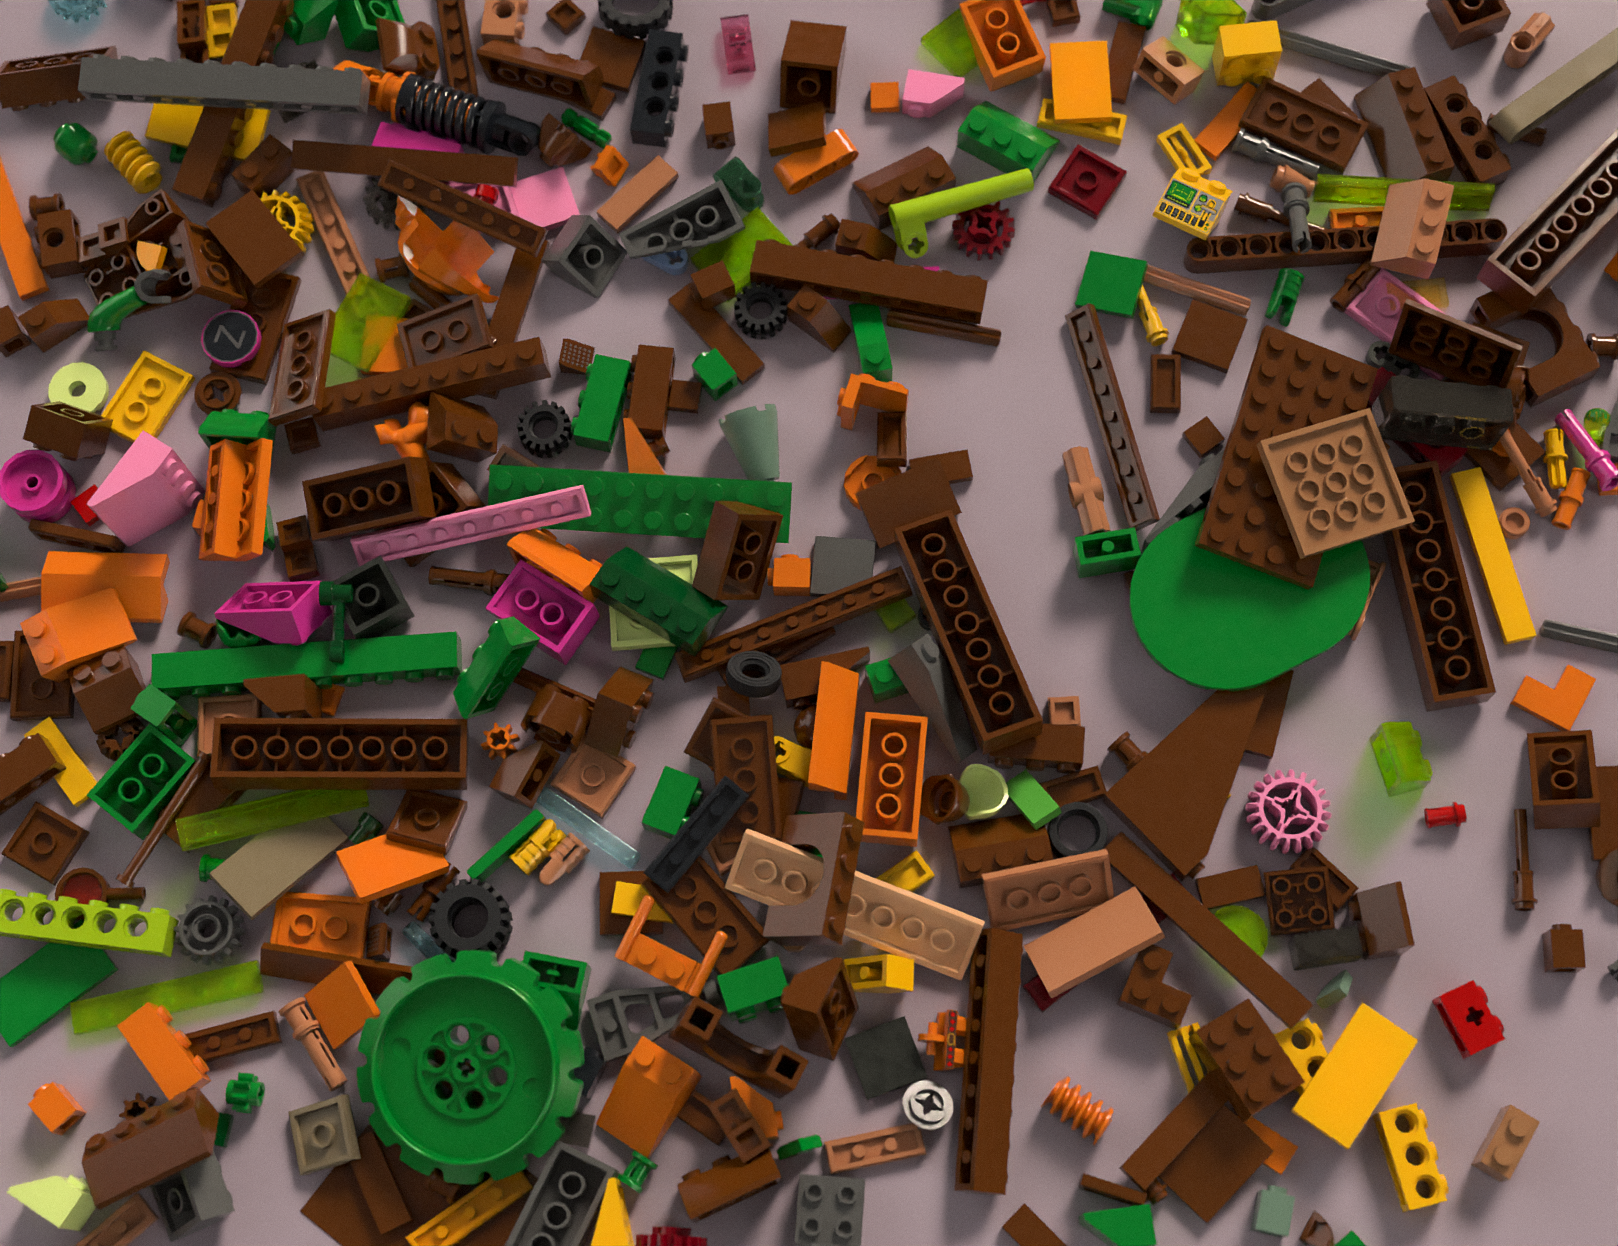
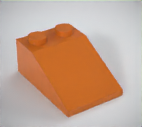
(1002, 41)
(77, 632)
(647, 1096)

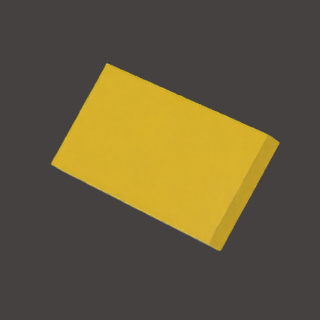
(178, 122)
(1354, 1076)

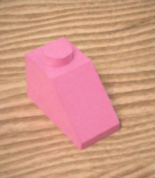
(930, 93)

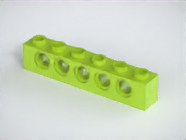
(155, 941)

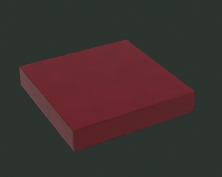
(1087, 182)

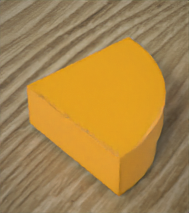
(150, 255)

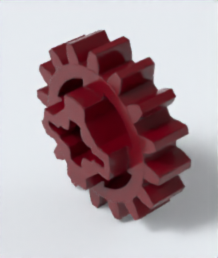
(982, 240)
(670, 1237)

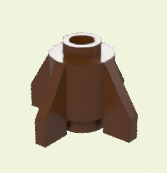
(560, 144)

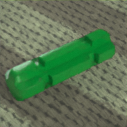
(586, 128)

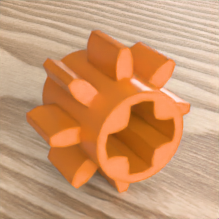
(500, 733)

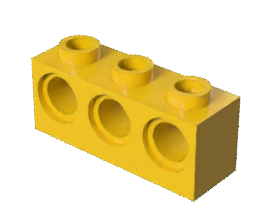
(1300, 1058)
(1403, 1173)

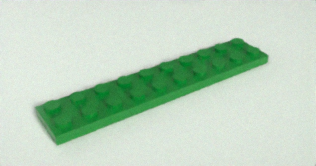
(640, 500)

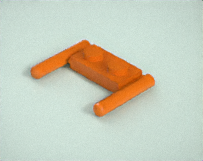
(663, 961)

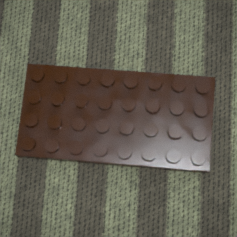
(1286, 390)

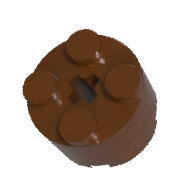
(557, 719)

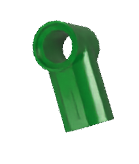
(1137, 11)

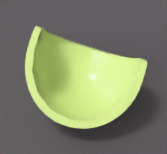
(986, 791)

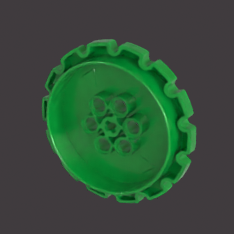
(407, 1080)

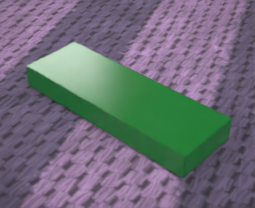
(505, 847)

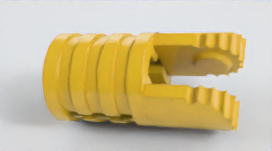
(537, 847)

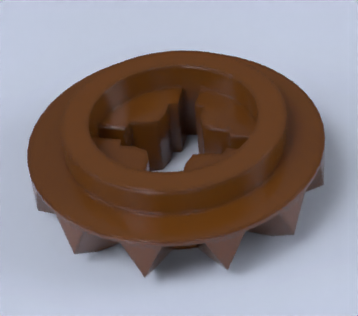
(224, 382)
(111, 748)

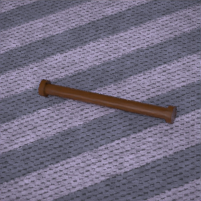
(165, 820)

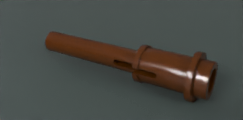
(1264, 211)
(821, 231)
(1523, 876)

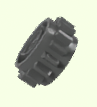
(198, 918)

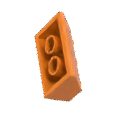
(555, 560)

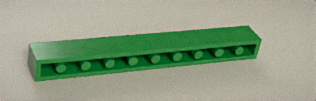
(365, 660)

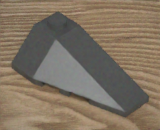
(691, 223)

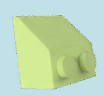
(58, 1199)

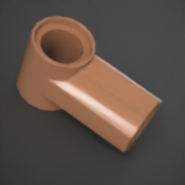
(1527, 40)

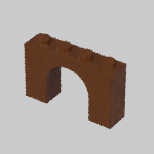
(1572, 359)
(823, 915)
(770, 1070)

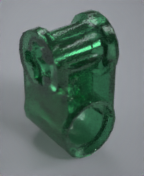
(741, 184)

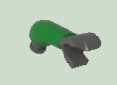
(109, 314)

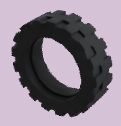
(635, 25)

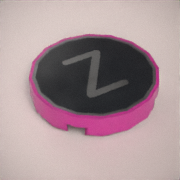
(231, 338)

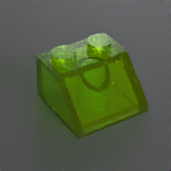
(1201, 18)
(1400, 757)

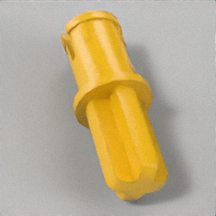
(1555, 457)

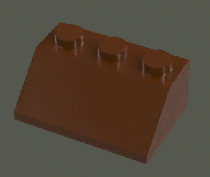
(903, 180)
(737, 551)
(996, 846)
(820, 1007)
(727, 1184)

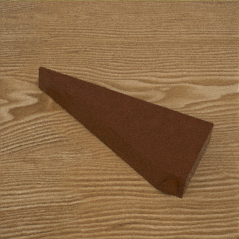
(1184, 782)

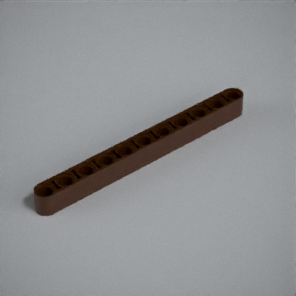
(1330, 252)

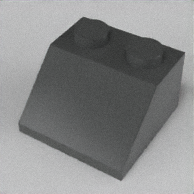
(584, 255)
(193, 1198)

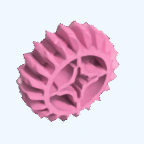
(1299, 814)

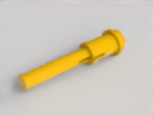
(1151, 321)

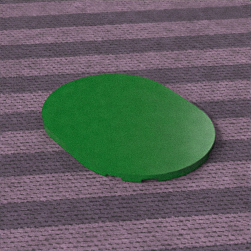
(1234, 624)

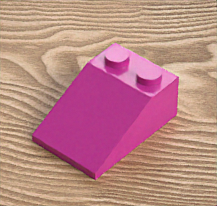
(546, 609)
(276, 610)

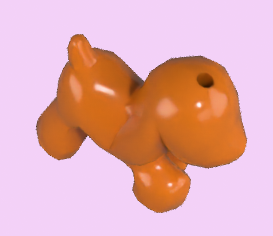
(409, 439)

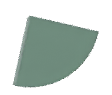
(1335, 990)

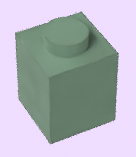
(1273, 1211)

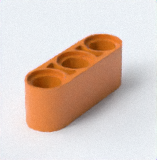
(813, 165)

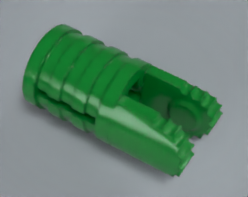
(1285, 294)

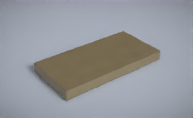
(276, 863)

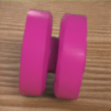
(36, 486)

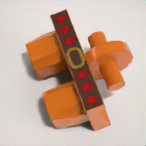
(942, 1040)

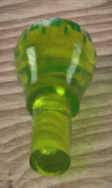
(1595, 423)

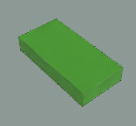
(1032, 800)

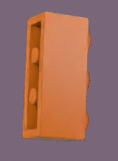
(164, 1050)

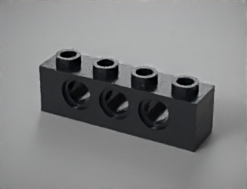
(660, 48)

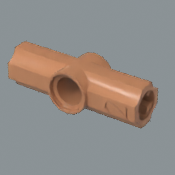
(1085, 491)

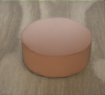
(1514, 522)

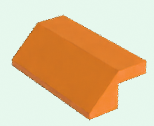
(235, 500)
(134, 575)
(833, 730)

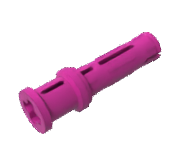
(1596, 460)

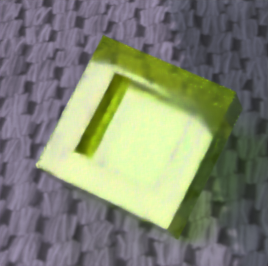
(896, 615)

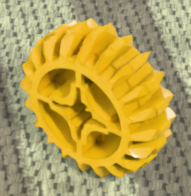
(285, 204)

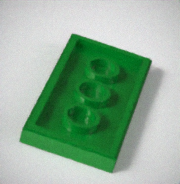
(47, 985)

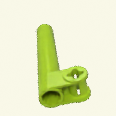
(911, 215)

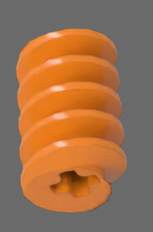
(1079, 1109)

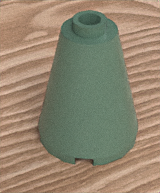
(754, 441)

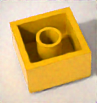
(1246, 53)

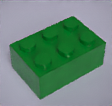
(142, 781)

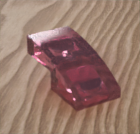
(738, 44)

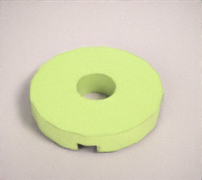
(79, 374)

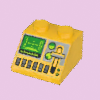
(1192, 203)

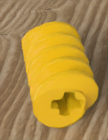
(133, 162)

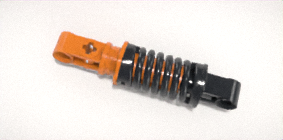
(448, 112)

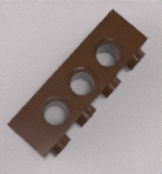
(1462, 148)

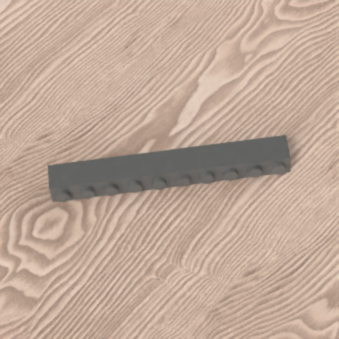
(224, 85)

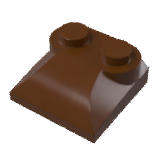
(408, 48)

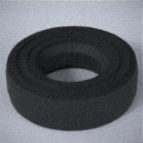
(753, 686)

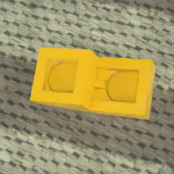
(221, 23)

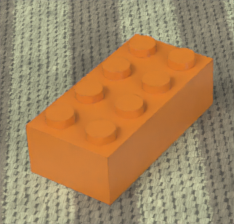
(891, 778)

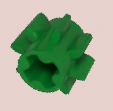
(245, 1093)

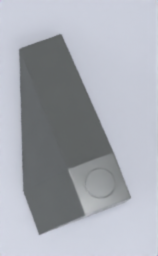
(1191, 498)
(932, 687)

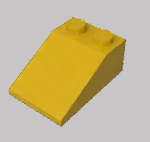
(613, 1221)

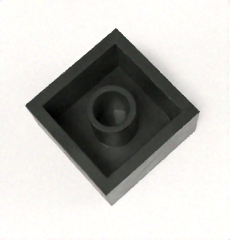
(376, 601)

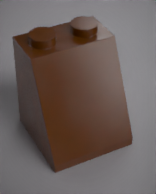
(812, 64)

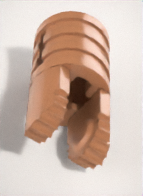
(555, 866)

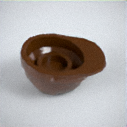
(943, 799)

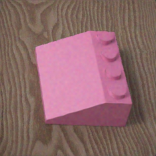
(145, 491)

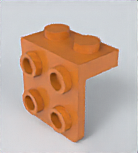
(870, 392)

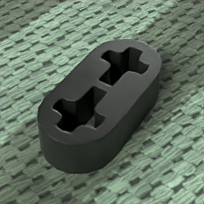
(1390, 362)

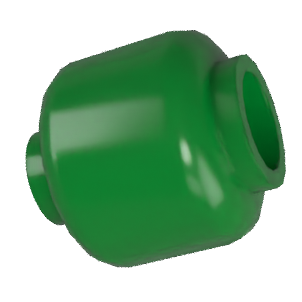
(75, 143)

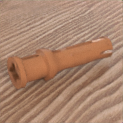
(306, 1031)

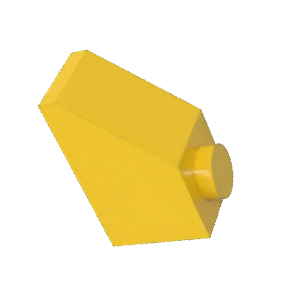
(881, 973)

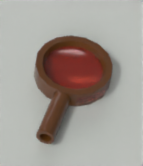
(88, 885)

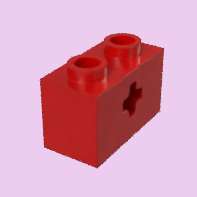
(1470, 1036)

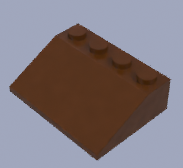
(1453, 347)

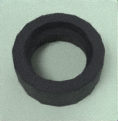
(1079, 809)

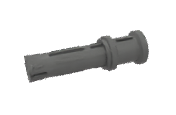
(1261, 150)
(1296, 210)

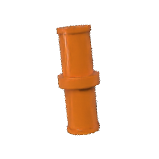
(1571, 498)

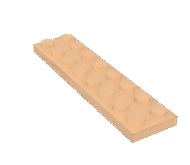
(876, 912)

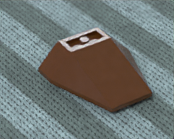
(154, 223)

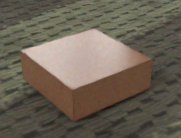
(1064, 710)

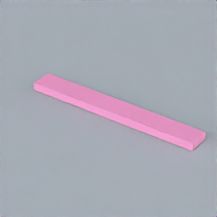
(472, 525)

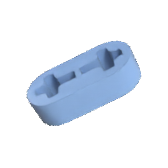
(664, 263)

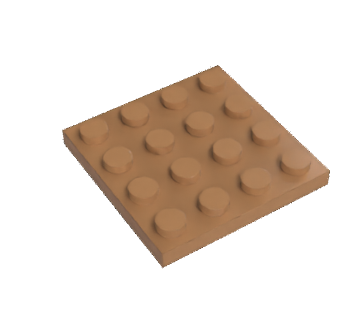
(1335, 483)

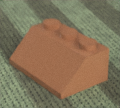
(1412, 227)

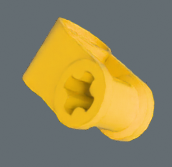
(794, 760)

